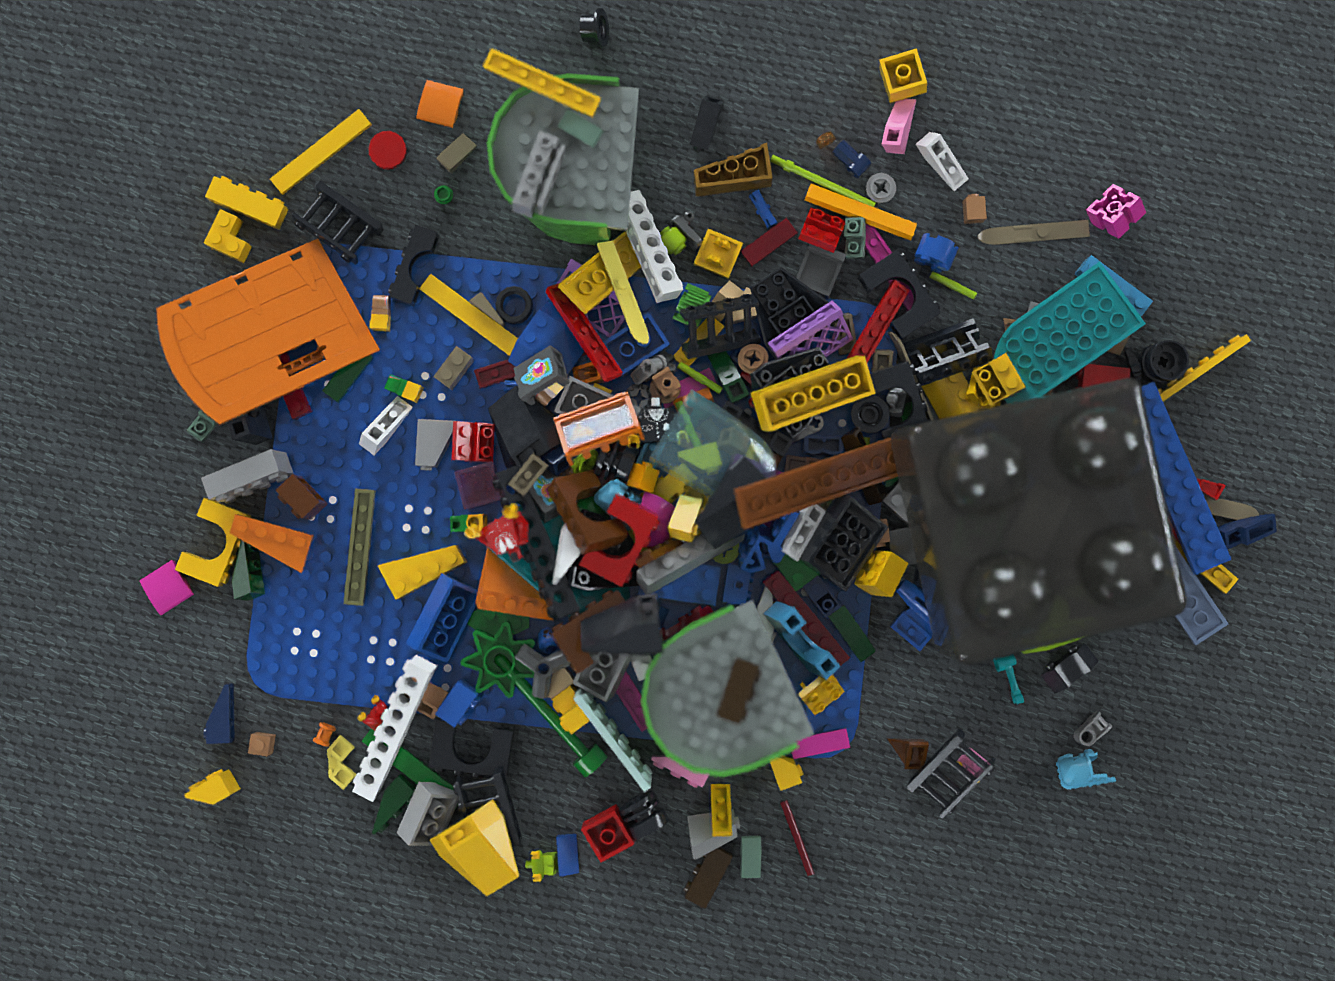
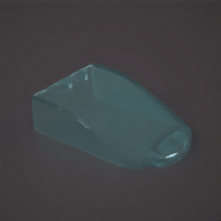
(706, 443)

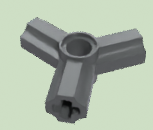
(542, 679)

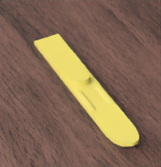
(623, 291)

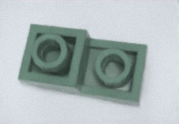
(580, 128)
(855, 238)
(201, 426)
(750, 857)

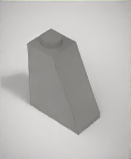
(432, 442)
(701, 834)

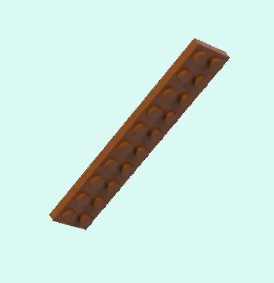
(815, 483)

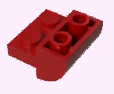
(822, 230)
(473, 441)

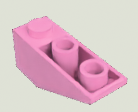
(898, 126)
(678, 770)

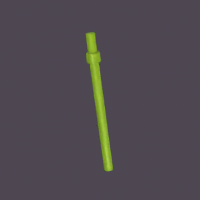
(789, 166)

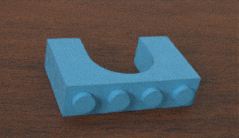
(788, 625)

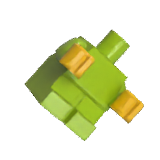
(542, 864)

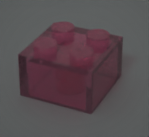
(476, 485)

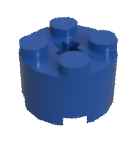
(935, 252)

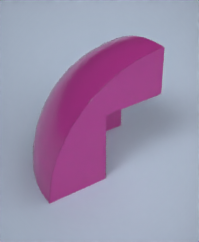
(665, 513)

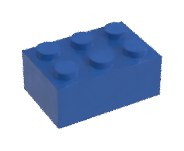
(631, 353)

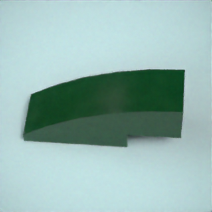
(852, 633)

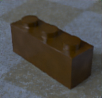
(738, 691)
(707, 877)

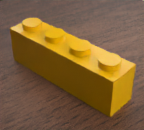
(246, 202)

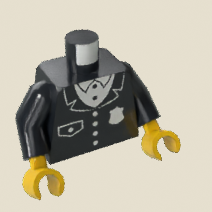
(652, 423)

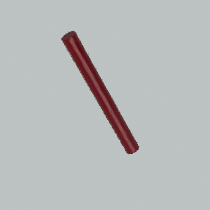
(797, 837)

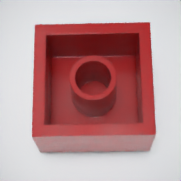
(607, 833)

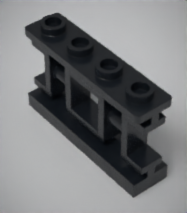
(945, 340)

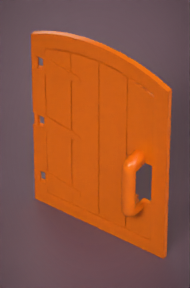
(232, 333)

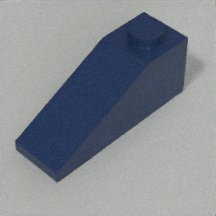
(221, 721)

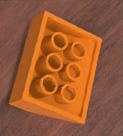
(507, 591)

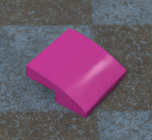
(166, 587)

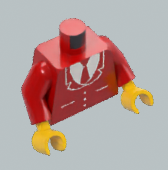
(503, 534)

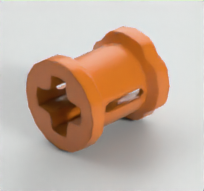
(324, 734)

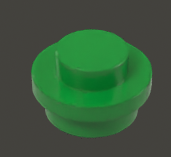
(443, 194)

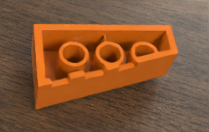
(275, 540)

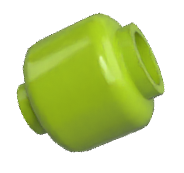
(673, 240)

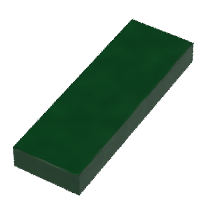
(345, 378)

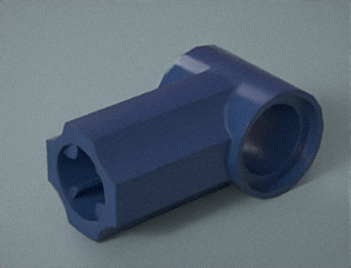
(854, 161)

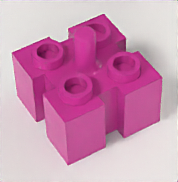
(1116, 211)

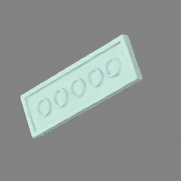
(616, 741)

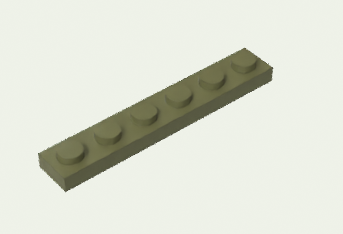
(359, 547)

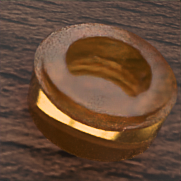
(825, 139)

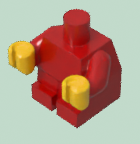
(373, 719)

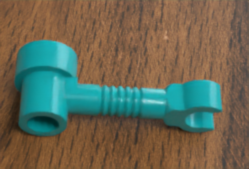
(1007, 663)

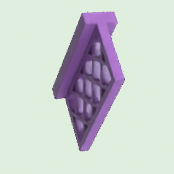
(572, 266)
(808, 327)

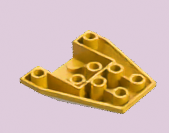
(479, 849)

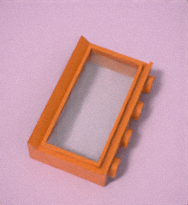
(597, 426)

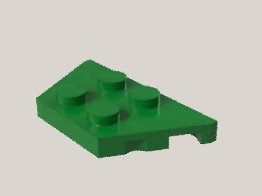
(491, 621)

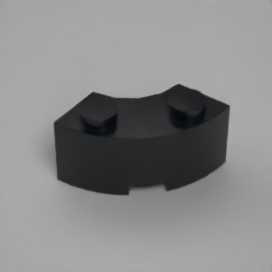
(1069, 667)

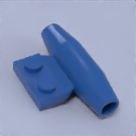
(914, 622)

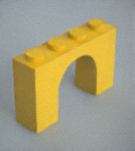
(214, 570)

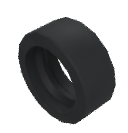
(518, 291)

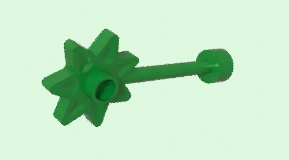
(499, 666)

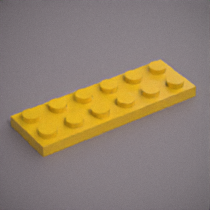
(591, 281)

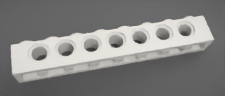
(423, 672)

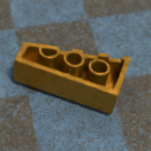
(735, 173)

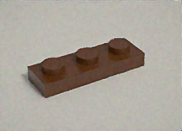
(658, 551)

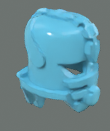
(606, 494)
(1079, 771)

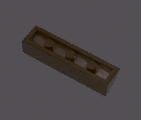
(853, 440)

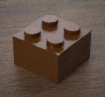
(301, 497)

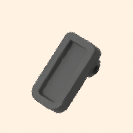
(693, 239)
(896, 401)

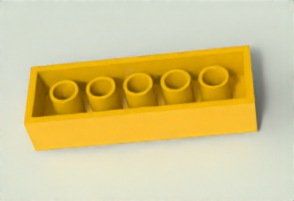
(812, 393)

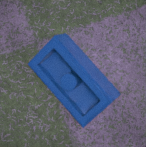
(567, 854)

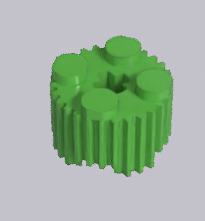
(694, 297)

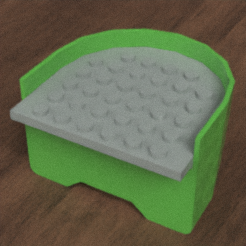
(592, 183)
(687, 686)

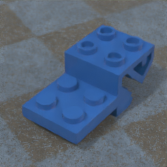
(751, 552)

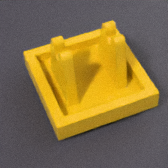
(718, 253)
(820, 693)

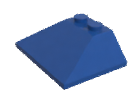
(545, 330)

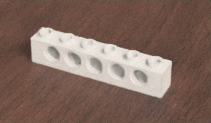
(643, 233)

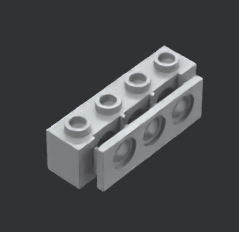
(534, 174)

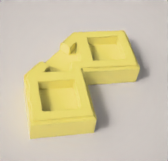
(336, 754)

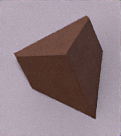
(911, 751)

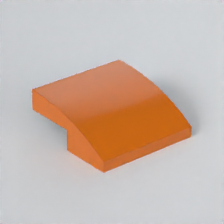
(439, 104)

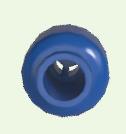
(546, 642)

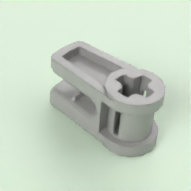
(648, 368)

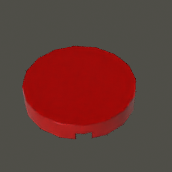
(387, 150)

